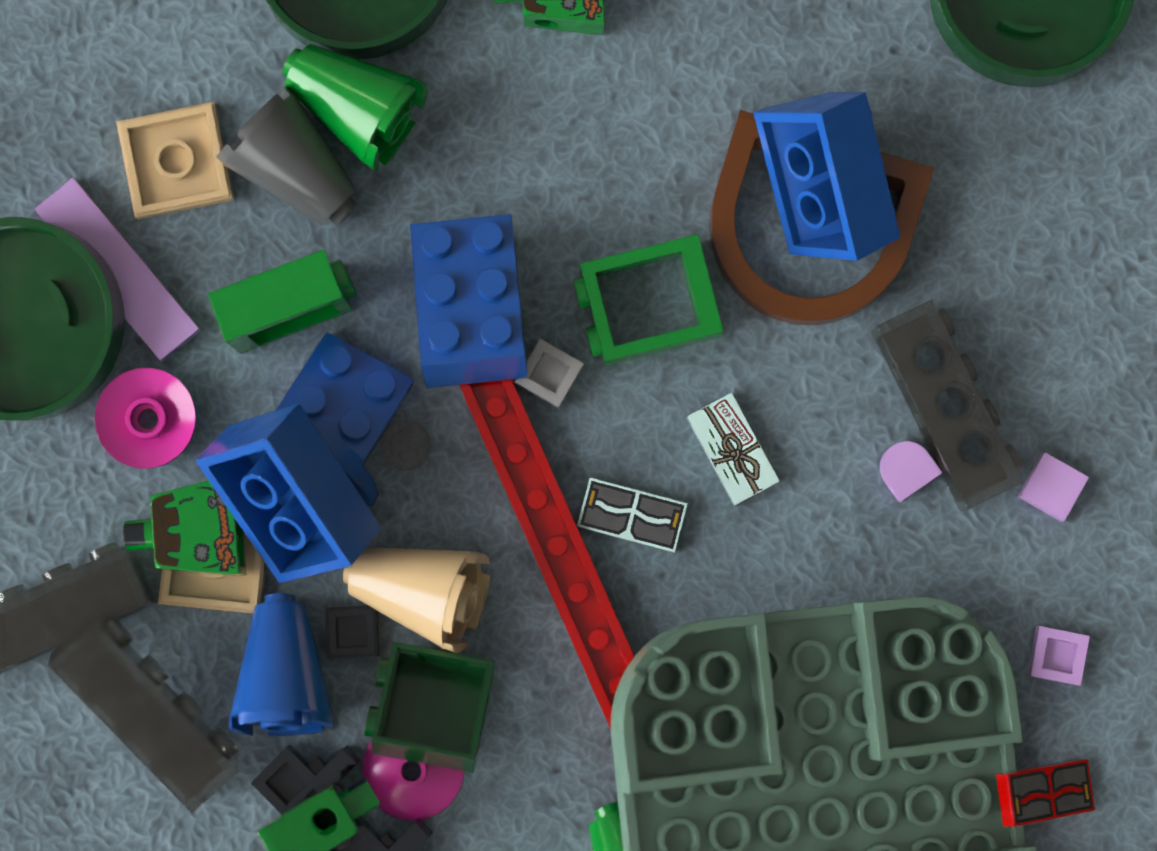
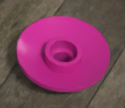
(120, 413)
(406, 797)

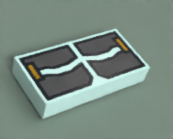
(632, 515)

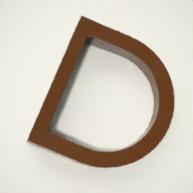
(902, 175)

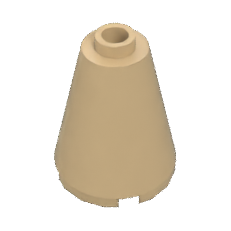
(423, 590)

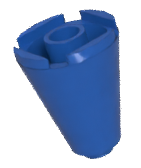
(280, 674)

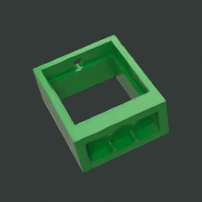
(699, 290)
(282, 301)

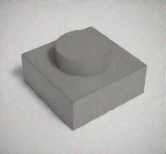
(550, 373)

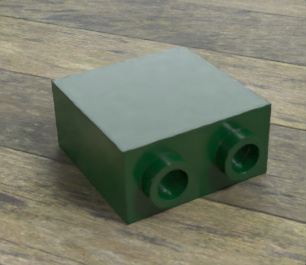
(430, 707)

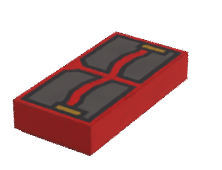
(1045, 792)

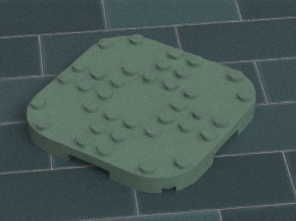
(818, 733)

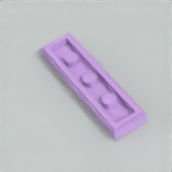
(146, 301)

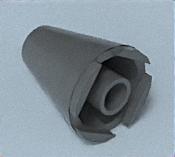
(291, 160)

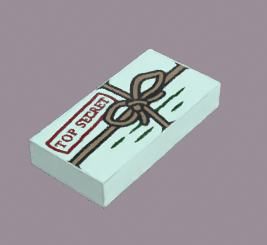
(732, 449)

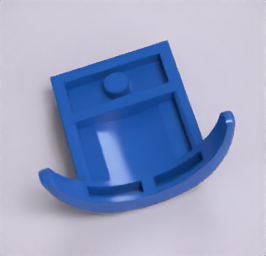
(350, 404)

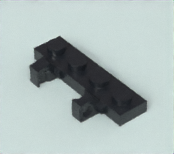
(292, 780)

